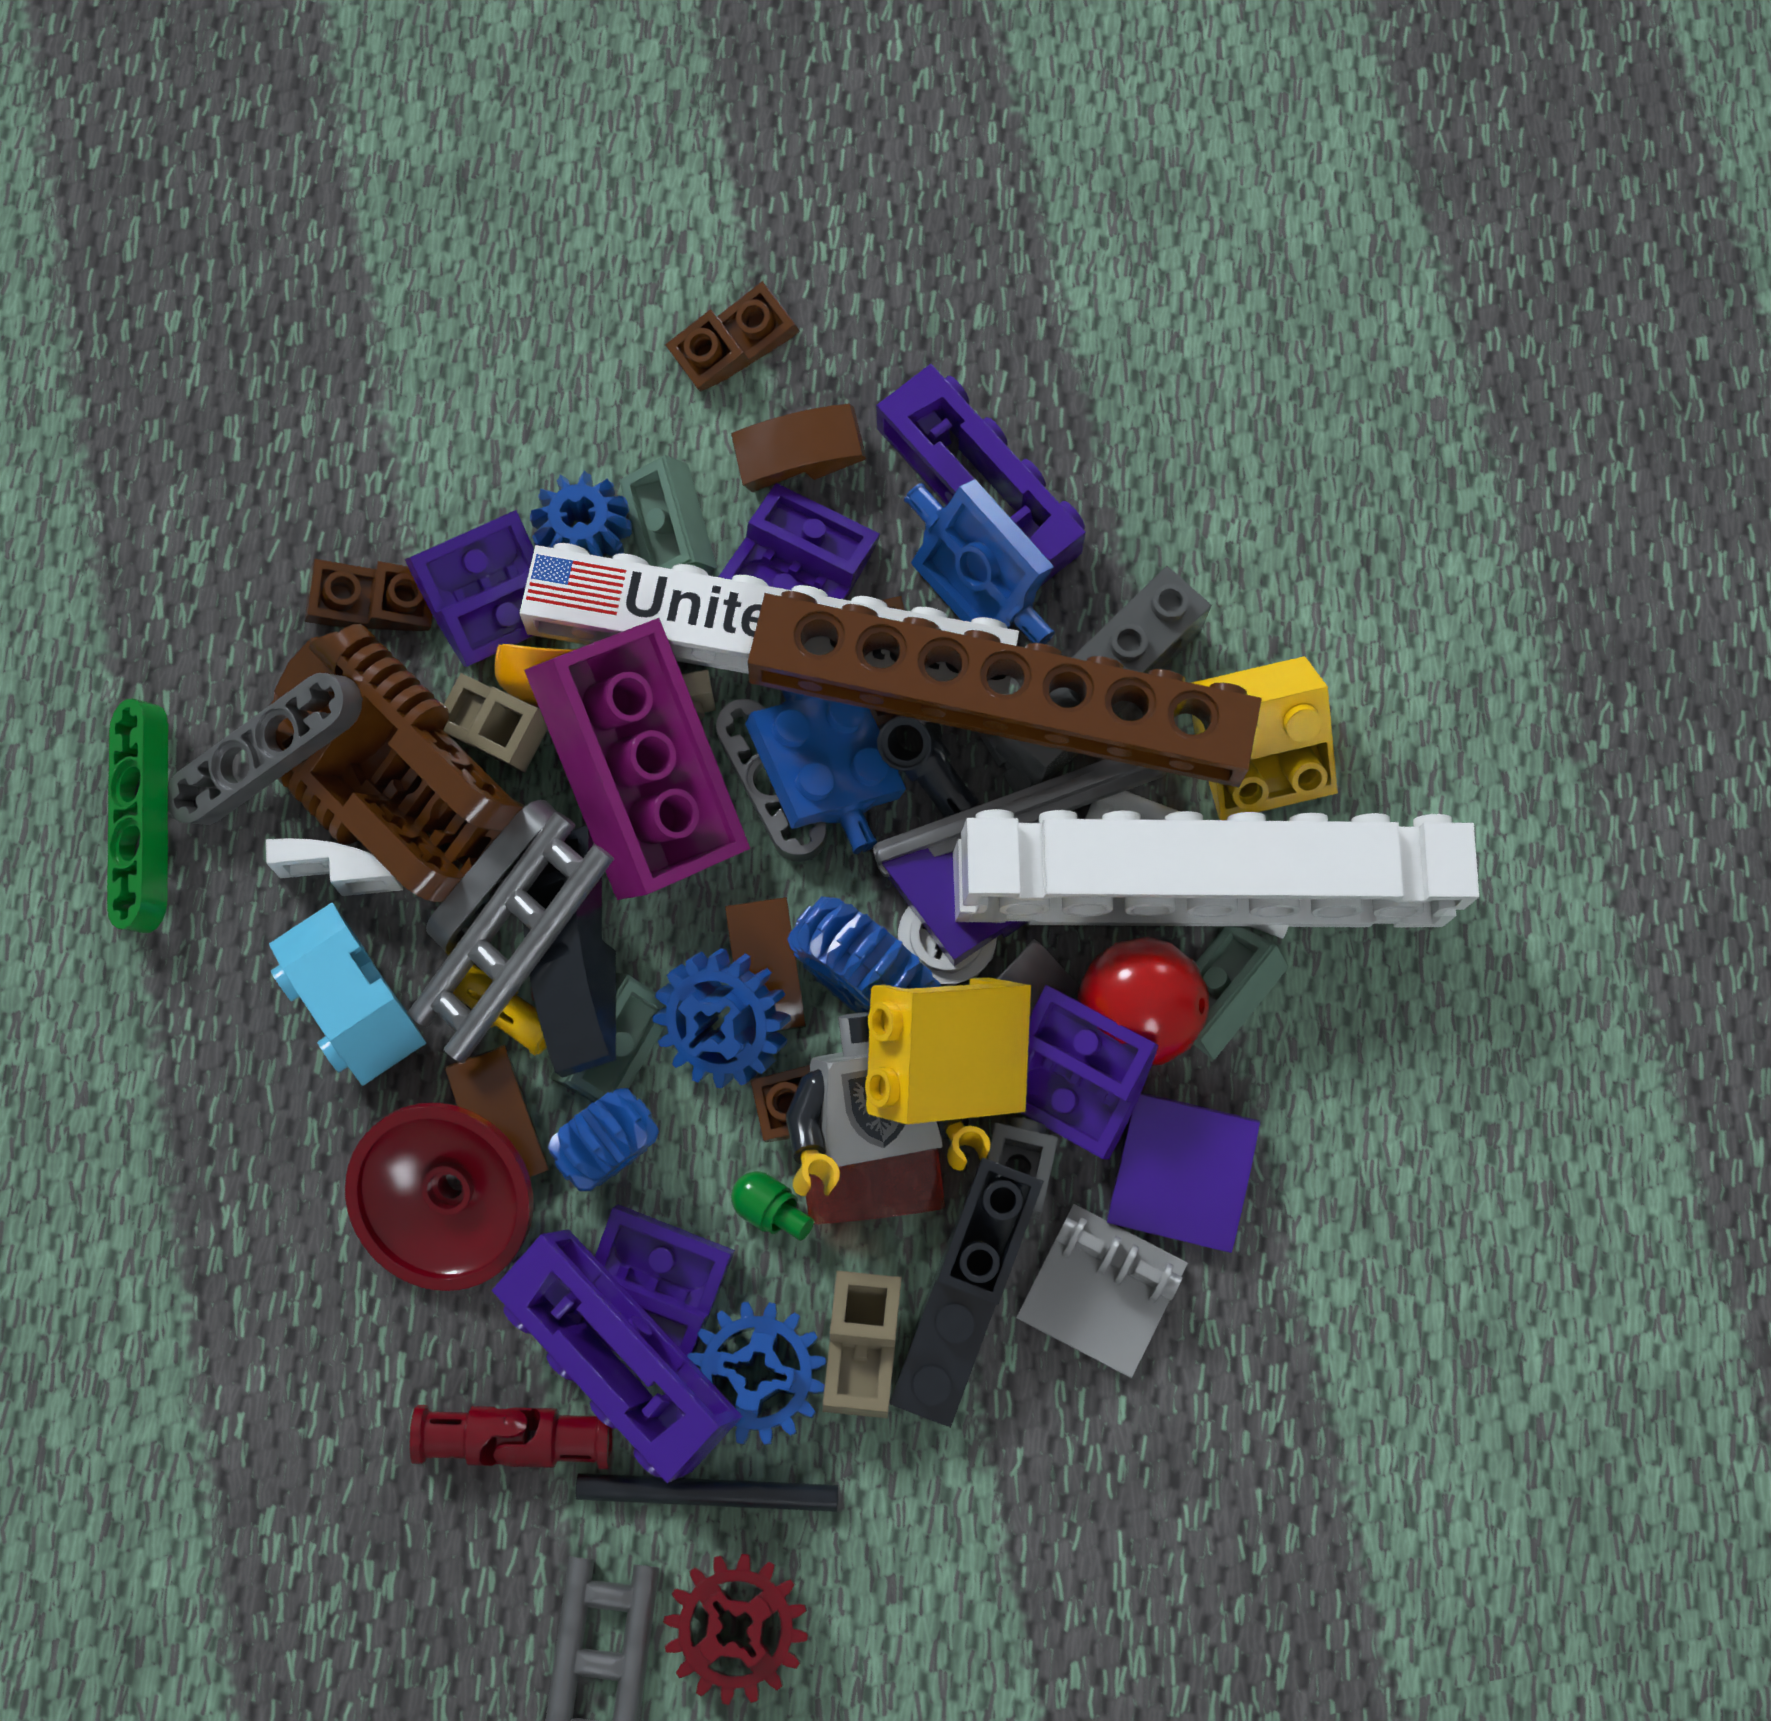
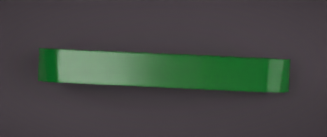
(140, 881)

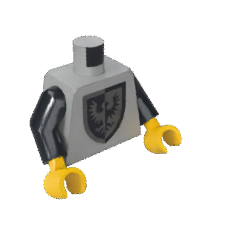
(831, 1121)

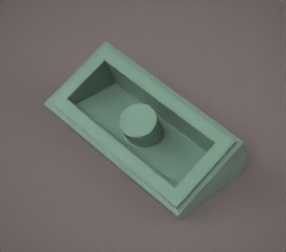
(667, 515)
(1238, 975)
(634, 1040)

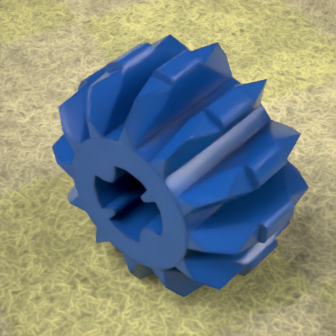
(579, 504)
(603, 1139)

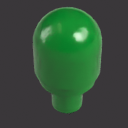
(769, 1205)

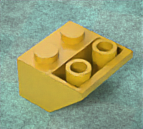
(1292, 739)

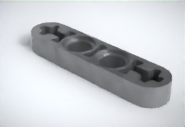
(259, 742)

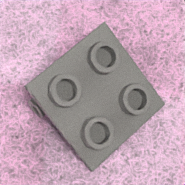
(1102, 1291)

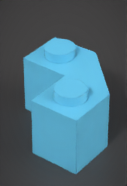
(345, 995)

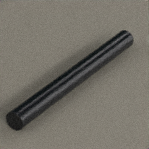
(707, 1492)

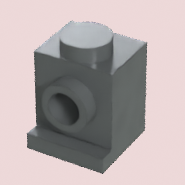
(1027, 1141)

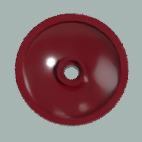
(414, 1217)

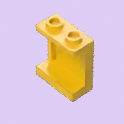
(948, 1051)

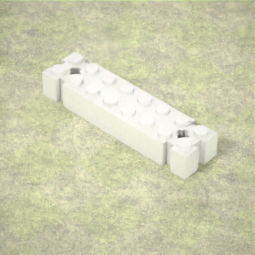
(1213, 870)

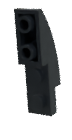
(575, 977)
(965, 1291)

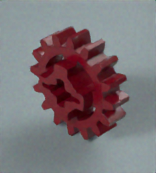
(712, 1647)

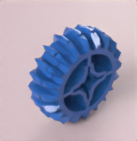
(853, 953)

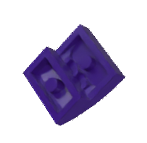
(802, 544)
(477, 586)
(929, 891)
(1080, 1076)
(1184, 1172)
(664, 1271)

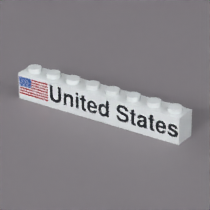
(703, 616)

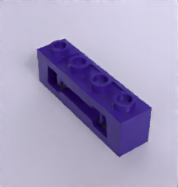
(918, 426)
(667, 1430)

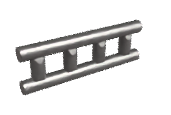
(543, 926)
(624, 1667)

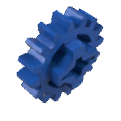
(749, 1030)
(762, 1343)

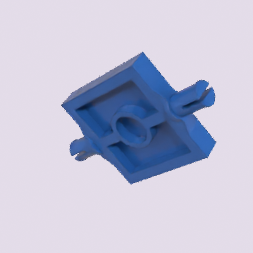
(980, 559)
(824, 763)

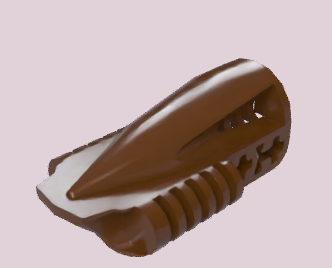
(393, 770)

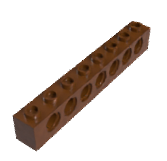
(1029, 714)

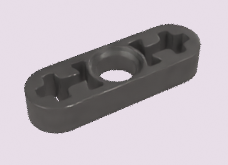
(776, 825)
(480, 883)

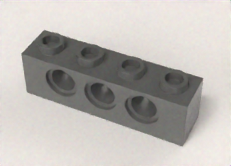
(1141, 637)

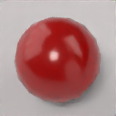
(1149, 991)

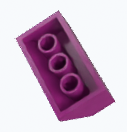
(638, 759)

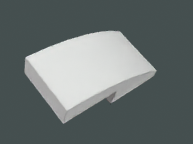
(349, 868)

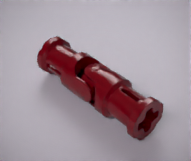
(501, 1437)

